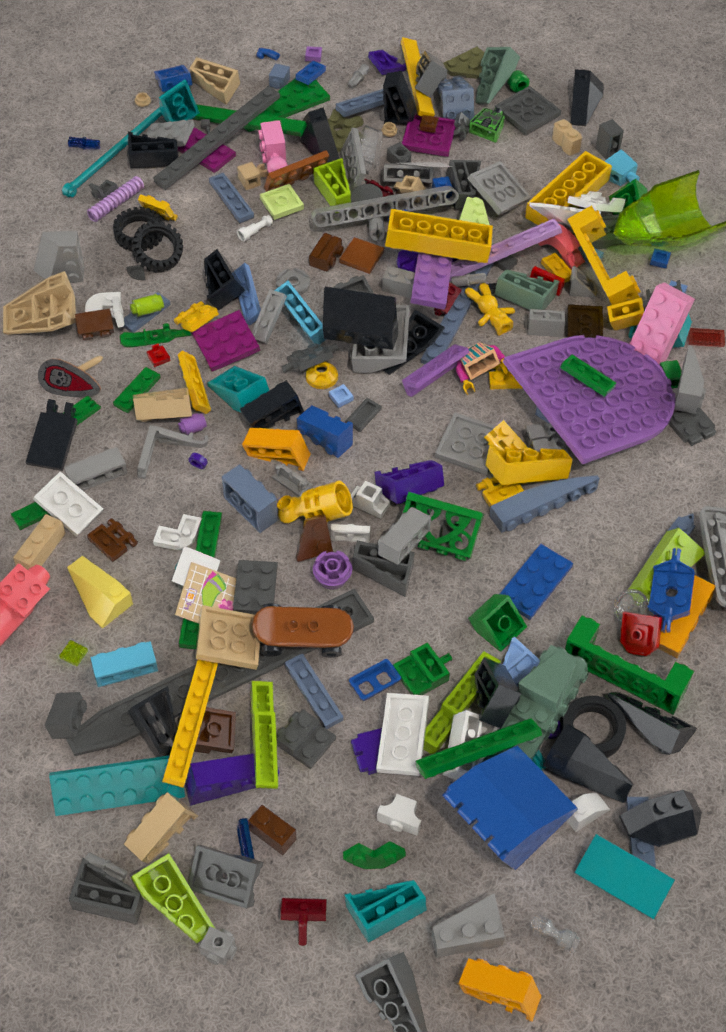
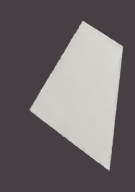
(429, 164)

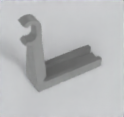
(167, 437)

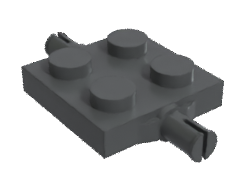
(309, 357)

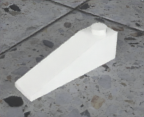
(558, 212)

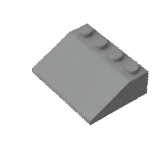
(372, 359)

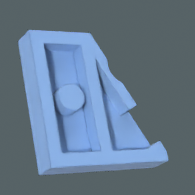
(519, 660)

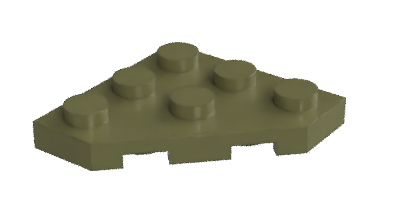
(466, 64)

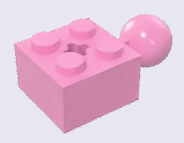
(272, 145)

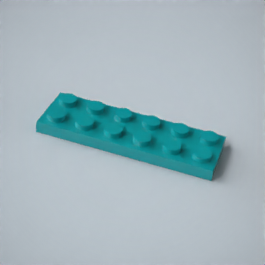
(111, 786)

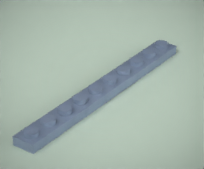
(453, 319)

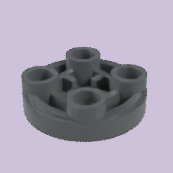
(366, 192)

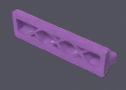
(434, 369)

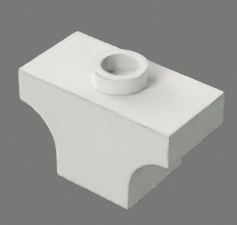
(370, 499)
(400, 815)

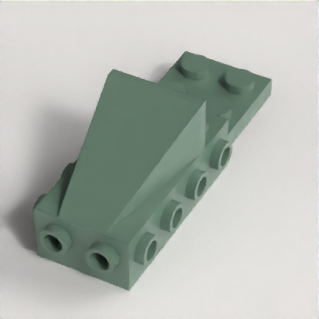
(547, 694)

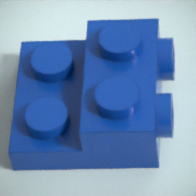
(172, 76)

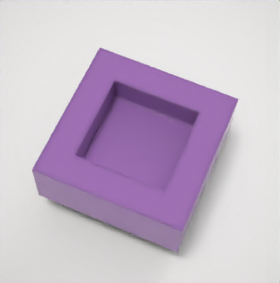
(313, 54)

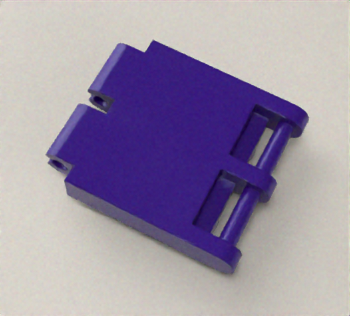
(367, 747)

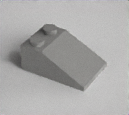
(690, 388)

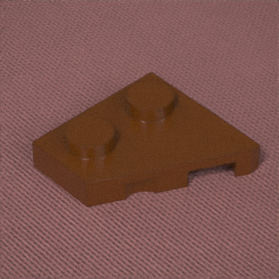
(314, 538)

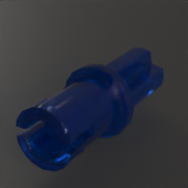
(83, 143)

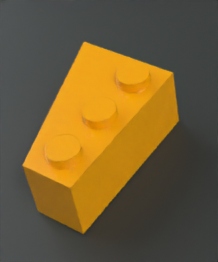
(278, 445)
(501, 986)

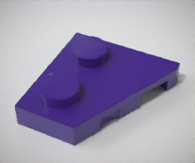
(385, 63)

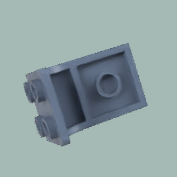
(456, 97)

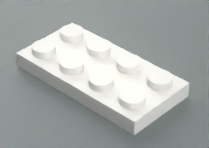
(402, 733)

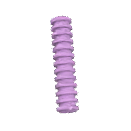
(115, 199)

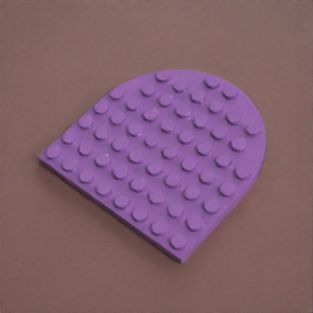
(584, 418)

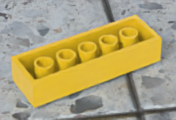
(579, 178)
(439, 236)

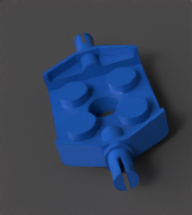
(667, 576)

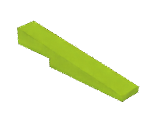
(458, 701)
(264, 734)

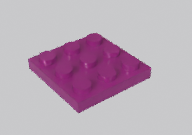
(429, 142)
(226, 340)

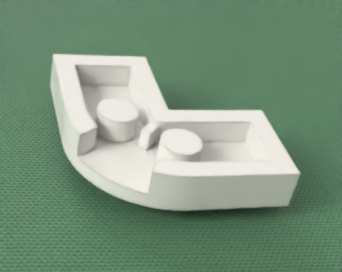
(101, 301)
(178, 538)

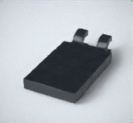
(52, 437)

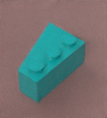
(385, 908)

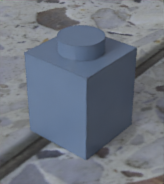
(279, 76)

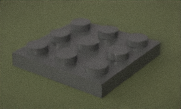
(528, 110)

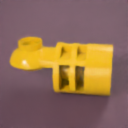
(329, 499)

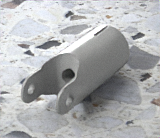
(376, 228)

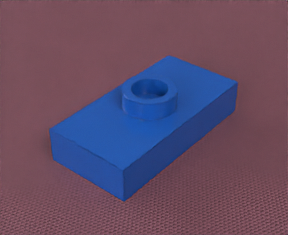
(310, 72)

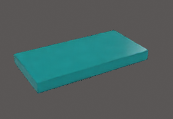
(624, 876)

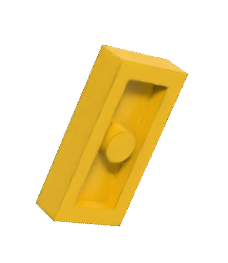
(556, 266)

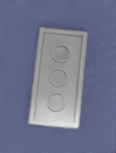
(353, 160)

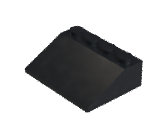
(360, 318)

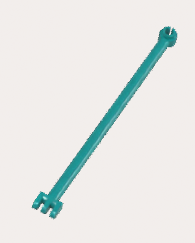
(70, 189)

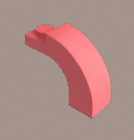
(567, 246)

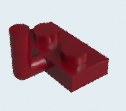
(303, 911)

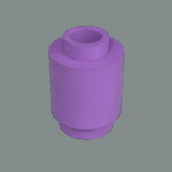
(192, 424)

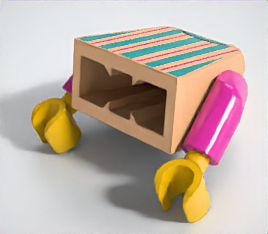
(477, 362)

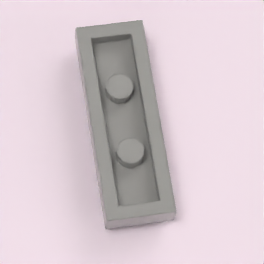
(268, 316)

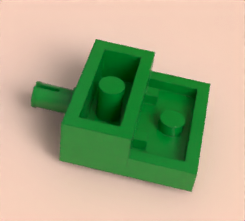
(423, 670)

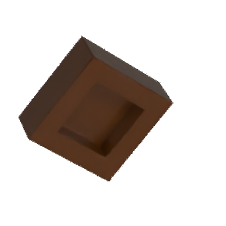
(429, 123)

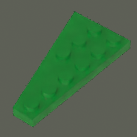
(296, 98)

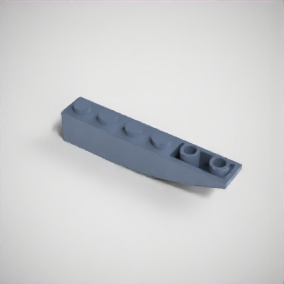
(539, 501)

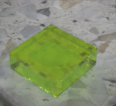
(73, 653)

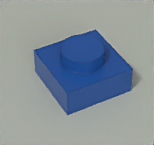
(660, 258)

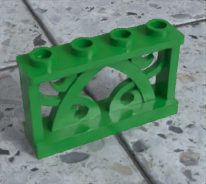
(465, 516)

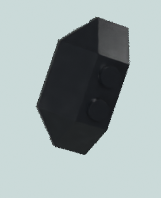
(663, 819)

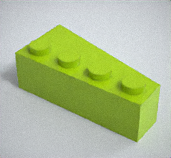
(675, 538)

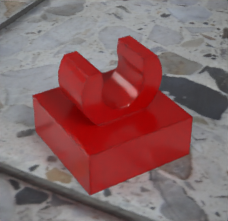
(158, 355)

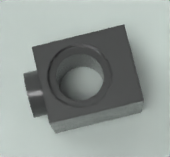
(398, 154)

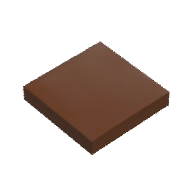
(361, 255)

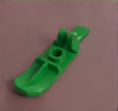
(146, 337)

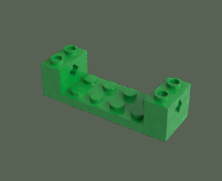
(630, 677)

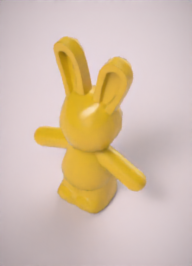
(489, 306)

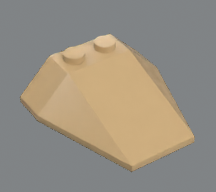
(41, 308)

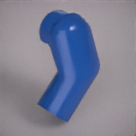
(268, 52)

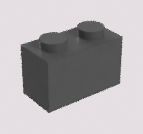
(609, 138)
(66, 715)

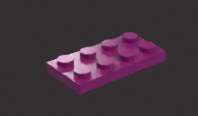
(216, 159)

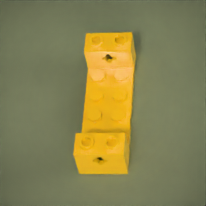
(588, 228)

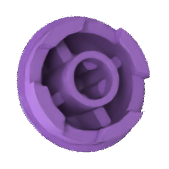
(332, 569)

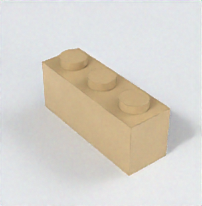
(40, 542)

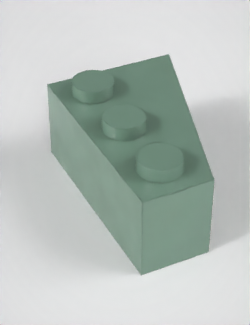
(526, 291)

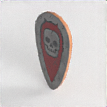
(66, 379)

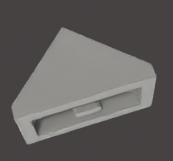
(580, 284)

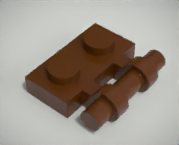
(108, 543)

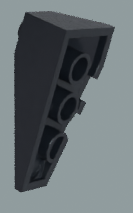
(318, 134)
(421, 334)

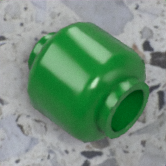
(518, 81)

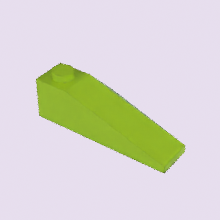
(170, 894)

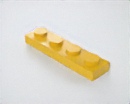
(194, 382)

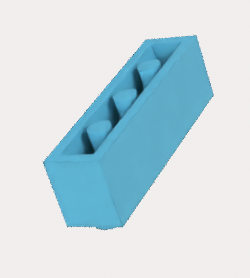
(302, 313)

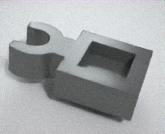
(462, 124)

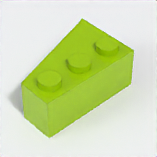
(332, 182)

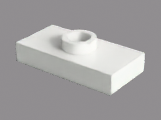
(117, 311)
(350, 533)

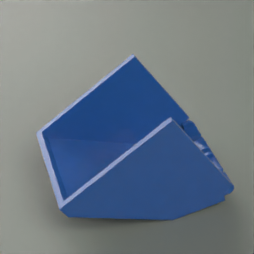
(511, 804)

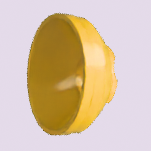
(322, 380)

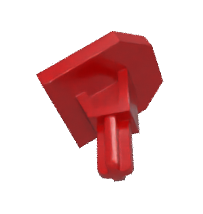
(640, 633)

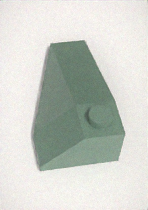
(497, 67)

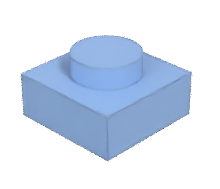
(341, 396)

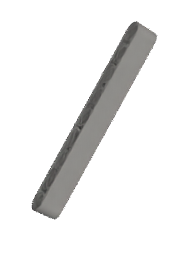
(376, 204)

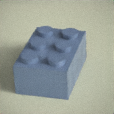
(250, 498)

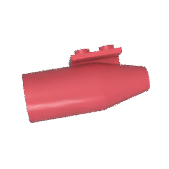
(19, 596)

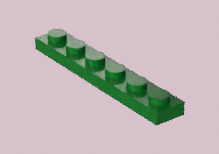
(478, 748)

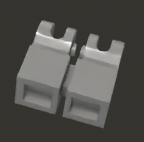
(543, 437)

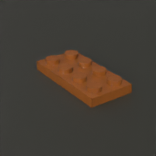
(297, 171)

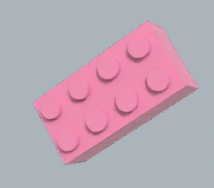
(661, 322)

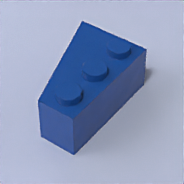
(326, 431)

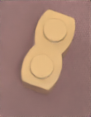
(567, 137)

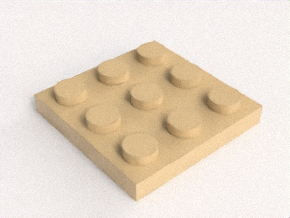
(227, 638)

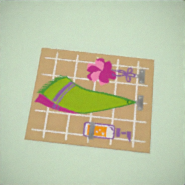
(205, 588)

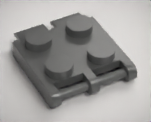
(692, 427)

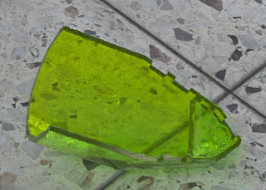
(666, 216)

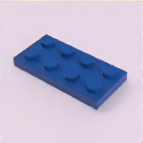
(536, 580)

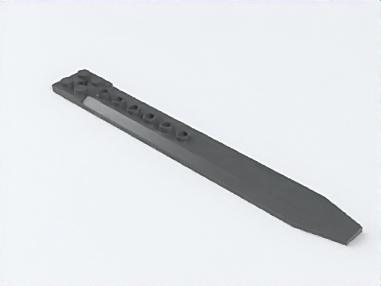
(115, 725)

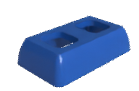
(369, 675)

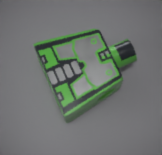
(488, 124)

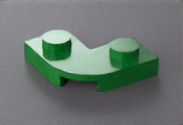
(374, 859)

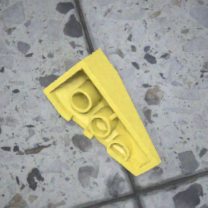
(99, 591)

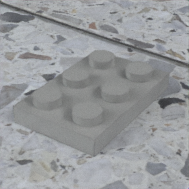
(174, 130)

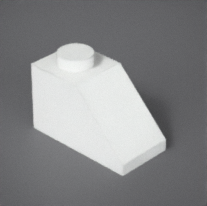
(590, 808)

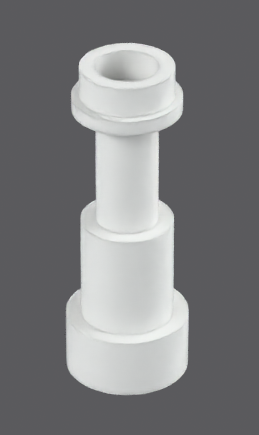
(245, 232)

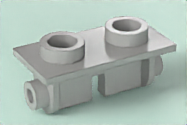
(291, 479)

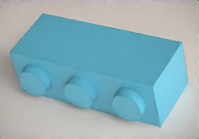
(124, 663)

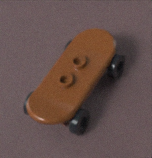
(302, 627)

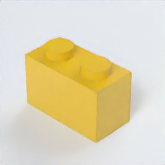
(626, 313)

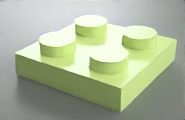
(281, 201)

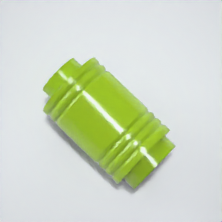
(147, 305)

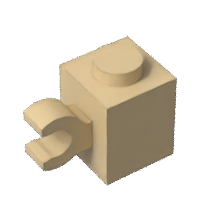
(250, 175)
(410, 184)

